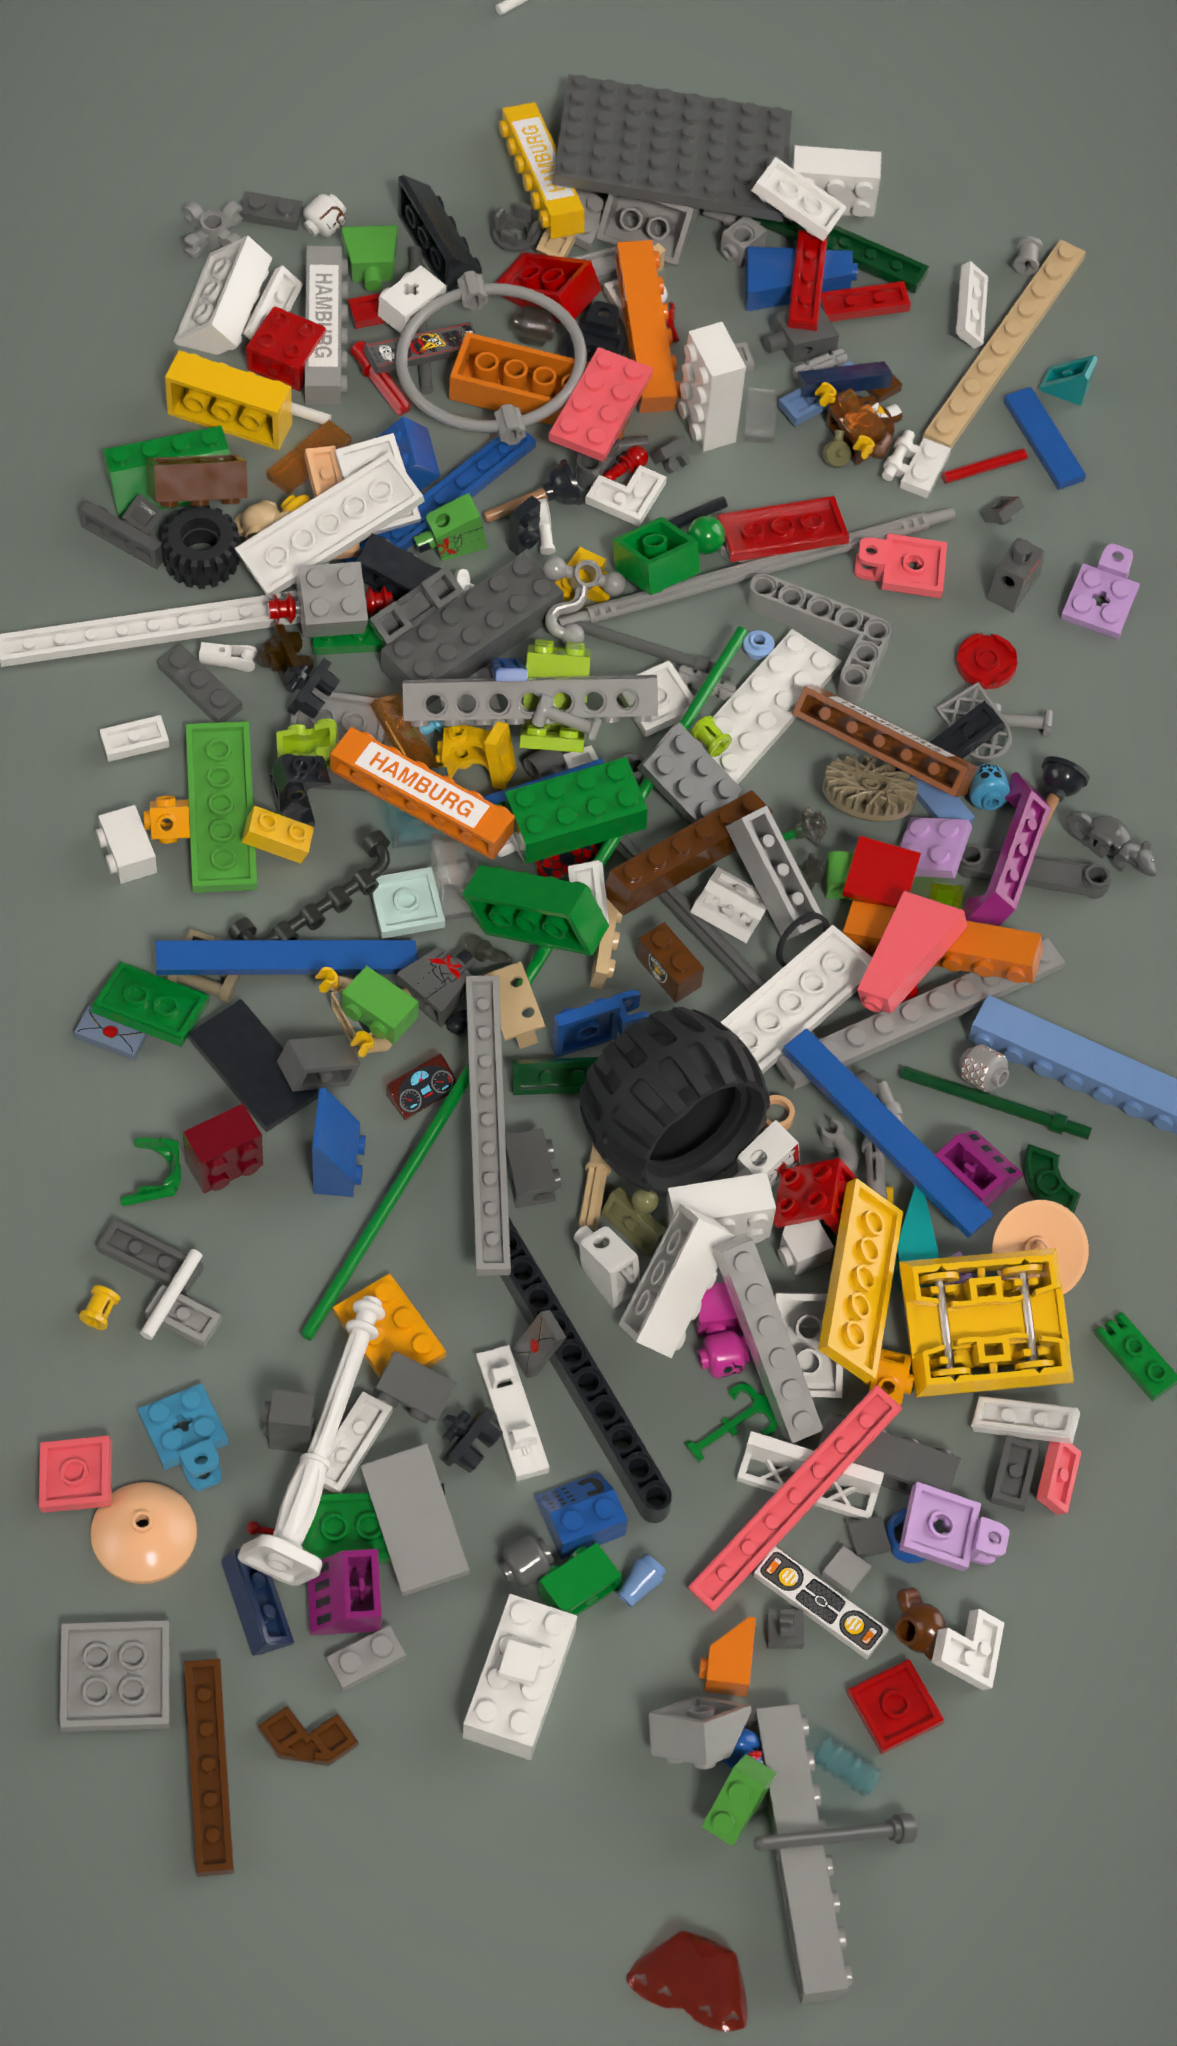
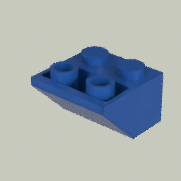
(415, 450)

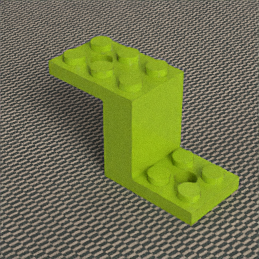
(554, 661)

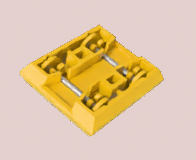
(986, 1322)

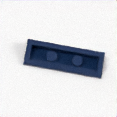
(857, 377)
(257, 1606)

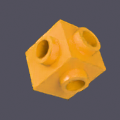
(169, 830)
(893, 1375)

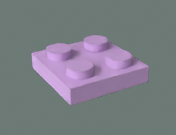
(939, 843)

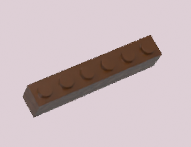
(677, 856)

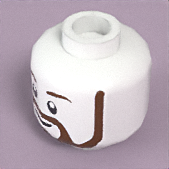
(324, 215)

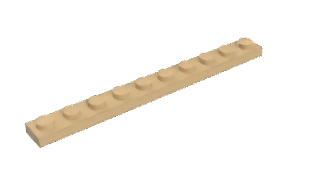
(1005, 344)

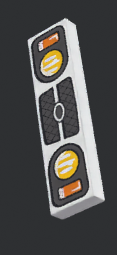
(821, 1603)

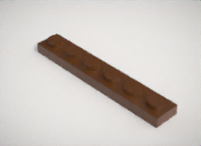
(208, 1768)

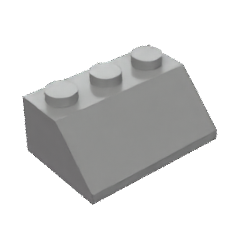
(642, 219)

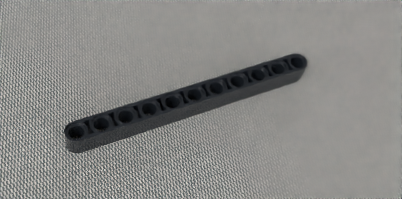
(587, 1372)

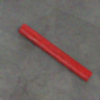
(984, 466)

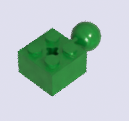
(664, 554)

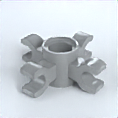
(212, 226)

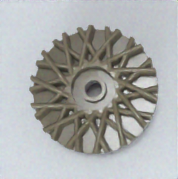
(869, 790)

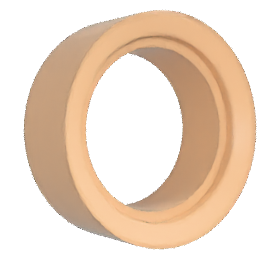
(785, 1102)

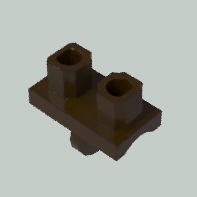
(281, 651)

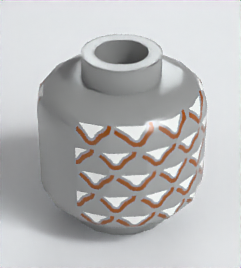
(984, 1068)

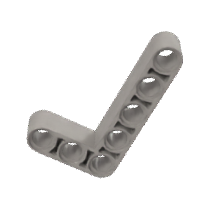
(828, 626)

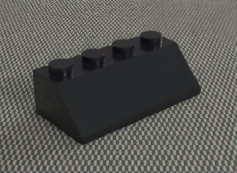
(434, 232)

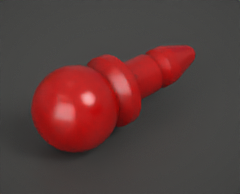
(634, 456)

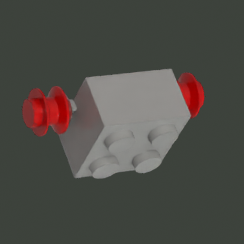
(330, 600)

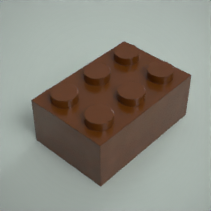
(197, 479)

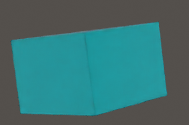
(1070, 379)

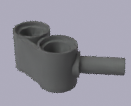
(589, 468)

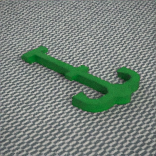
(760, 1406)

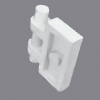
(924, 468)

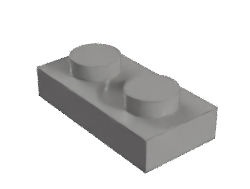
(188, 1318)
(366, 1658)

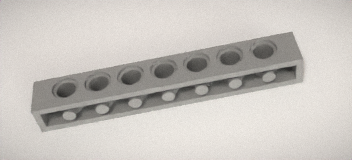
(482, 689)

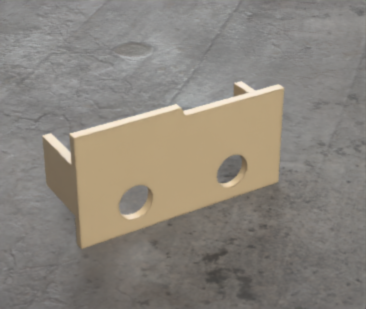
(512, 1004)

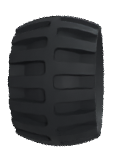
(673, 1100)

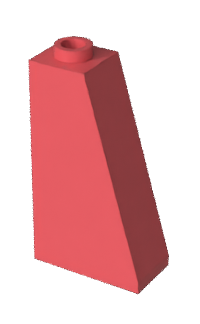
(908, 949)

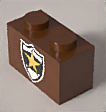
(670, 962)

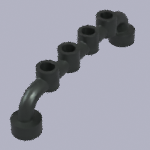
(337, 897)

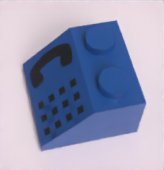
(582, 1514)

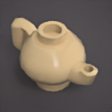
(257, 518)

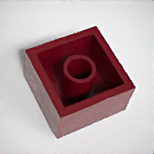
(223, 1148)

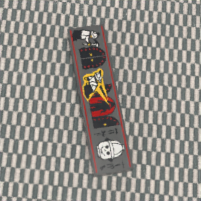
(424, 347)

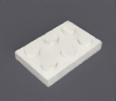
(799, 199)
(357, 456)

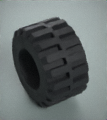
(197, 527)

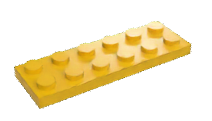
(860, 1281)

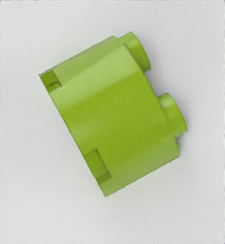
(309, 742)

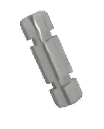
(837, 358)
(724, 690)

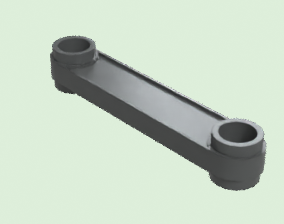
(1044, 872)

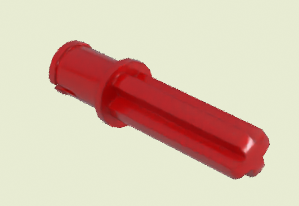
(382, 381)

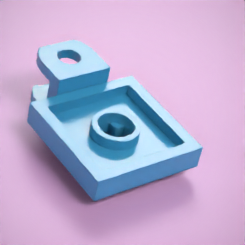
(193, 1448)

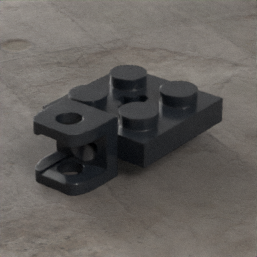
(598, 332)

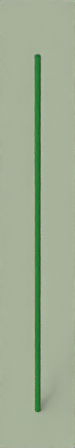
(462, 1082)

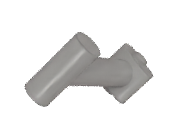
(545, 711)
(1029, 721)

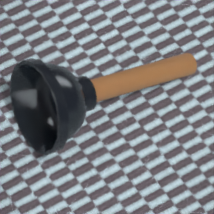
(561, 487)
(1062, 780)

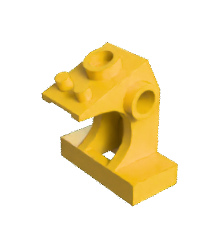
(472, 745)

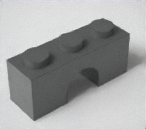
(415, 606)

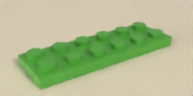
(219, 806)

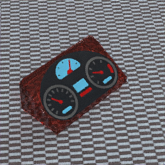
(421, 1086)

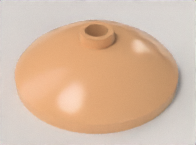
(146, 1552)

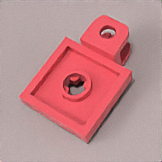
(892, 564)

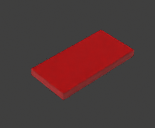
(783, 529)

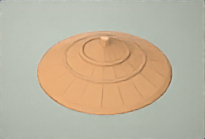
(1044, 1226)

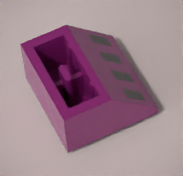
(979, 1166)
(346, 1594)

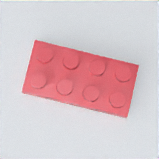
(600, 404)

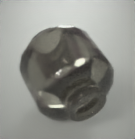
(534, 326)

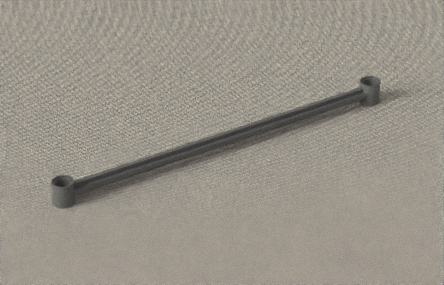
(549, 762)

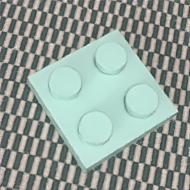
(407, 903)

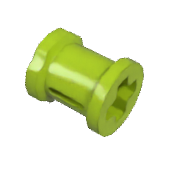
(711, 736)

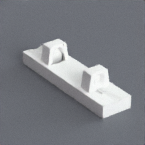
(512, 1413)

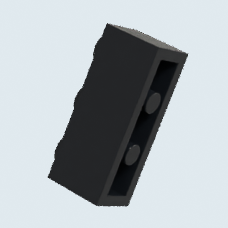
(392, 567)

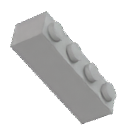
(773, 870)

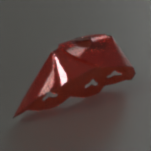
(696, 1975)

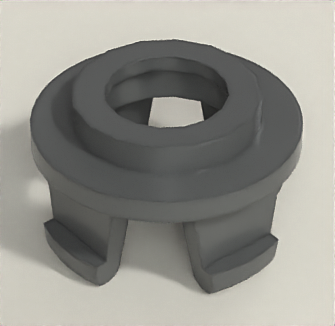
(520, 219)

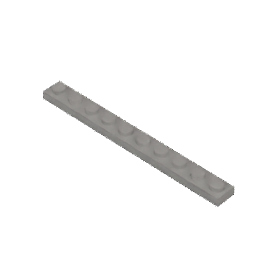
(919, 1015)
(487, 1126)

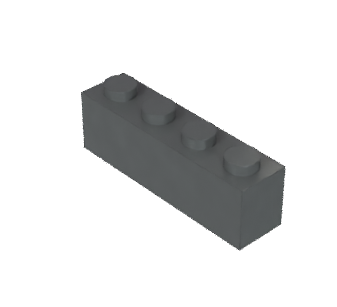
(903, 1460)

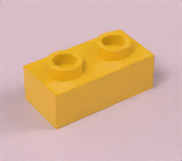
(277, 834)

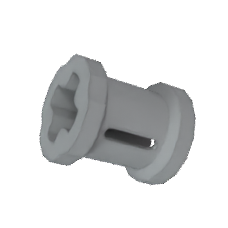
(1026, 261)

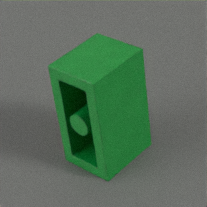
(580, 1581)

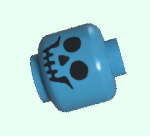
(989, 787)

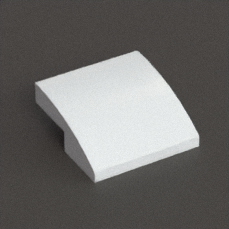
(730, 905)

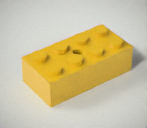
(229, 397)

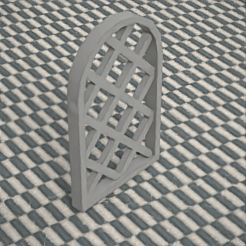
(961, 697)

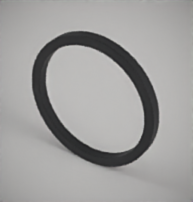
(779, 950)

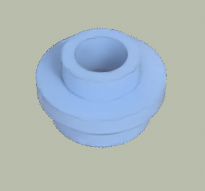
(756, 651)

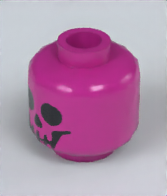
(723, 1354)

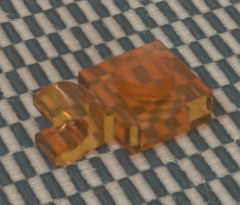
(860, 419)

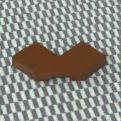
(319, 1747)

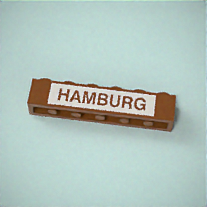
(885, 740)

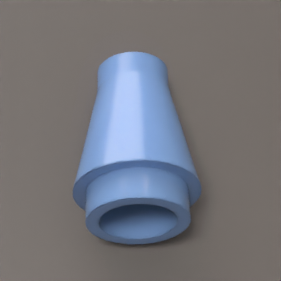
(642, 1579)

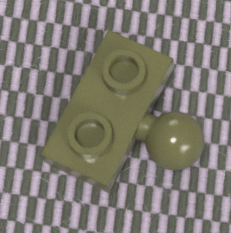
(633, 1219)

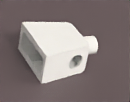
(608, 1263)

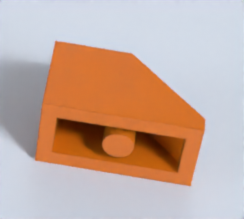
(730, 1661)

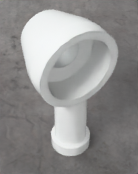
(545, 529)

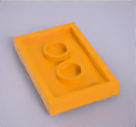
(398, 1331)

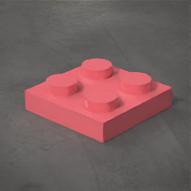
(75, 1474)

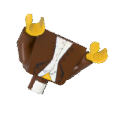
(864, 446)

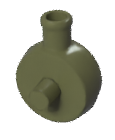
(837, 452)

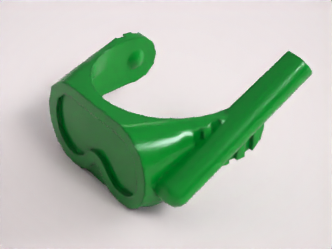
(170, 1151)

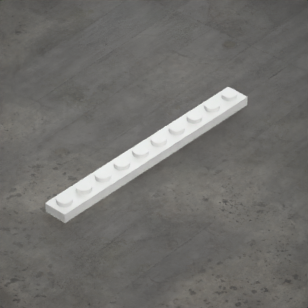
(138, 630)

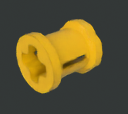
(99, 1307)

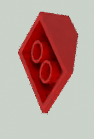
(563, 279)

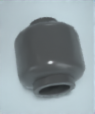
(526, 1560)

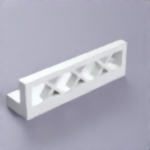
(791, 1457)

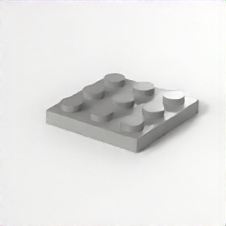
(115, 1676)

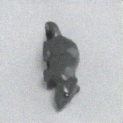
(1111, 837)

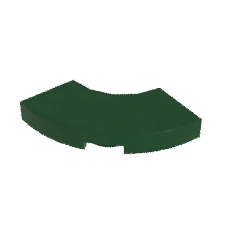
(1045, 1179)

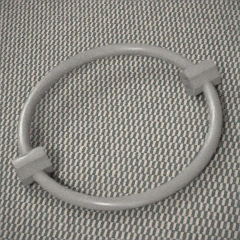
(474, 296)

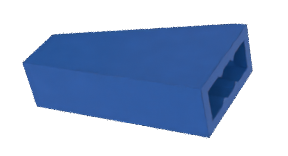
(771, 273)

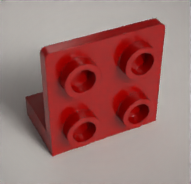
(283, 347)
(812, 1193)

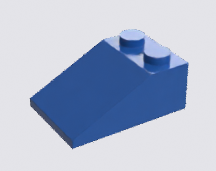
(336, 1148)

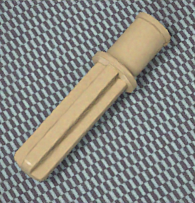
(597, 1172)

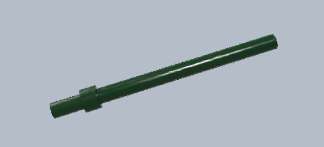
(1057, 1123)

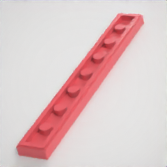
(794, 1498)

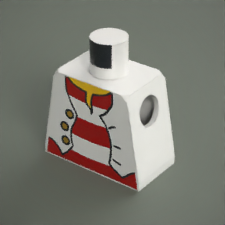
(769, 1153)

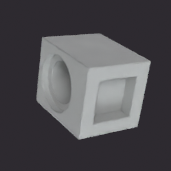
(739, 236)

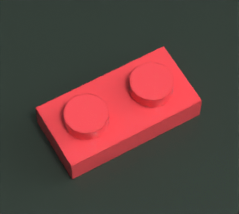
(1058, 1476)

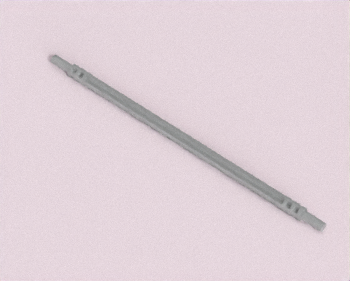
(747, 570)

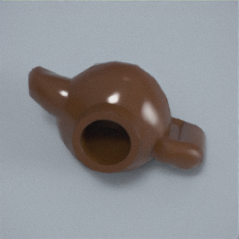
(918, 1622)

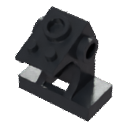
(290, 782)

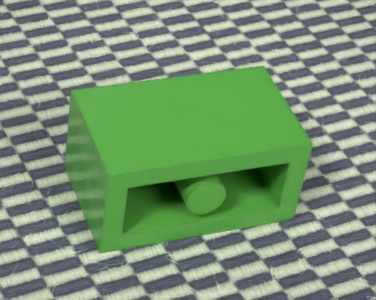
(379, 1005)
(739, 1799)

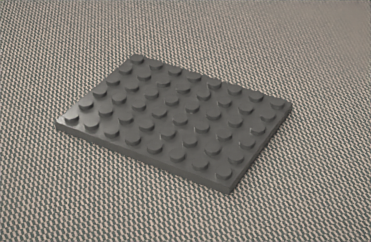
(669, 146)

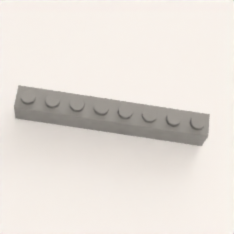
(803, 1870)

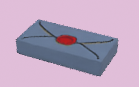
(109, 1035)

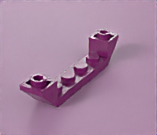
(1015, 855)

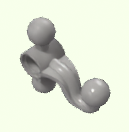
(555, 570)

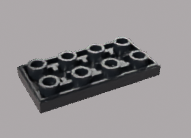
(246, 1061)

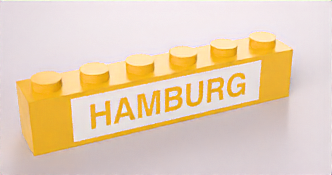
(536, 159)

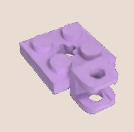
(1107, 581)
(966, 1535)

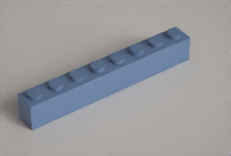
(1077, 1062)

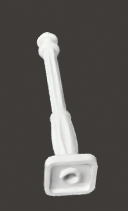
(282, 1553)

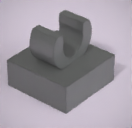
(670, 452)
(785, 1629)

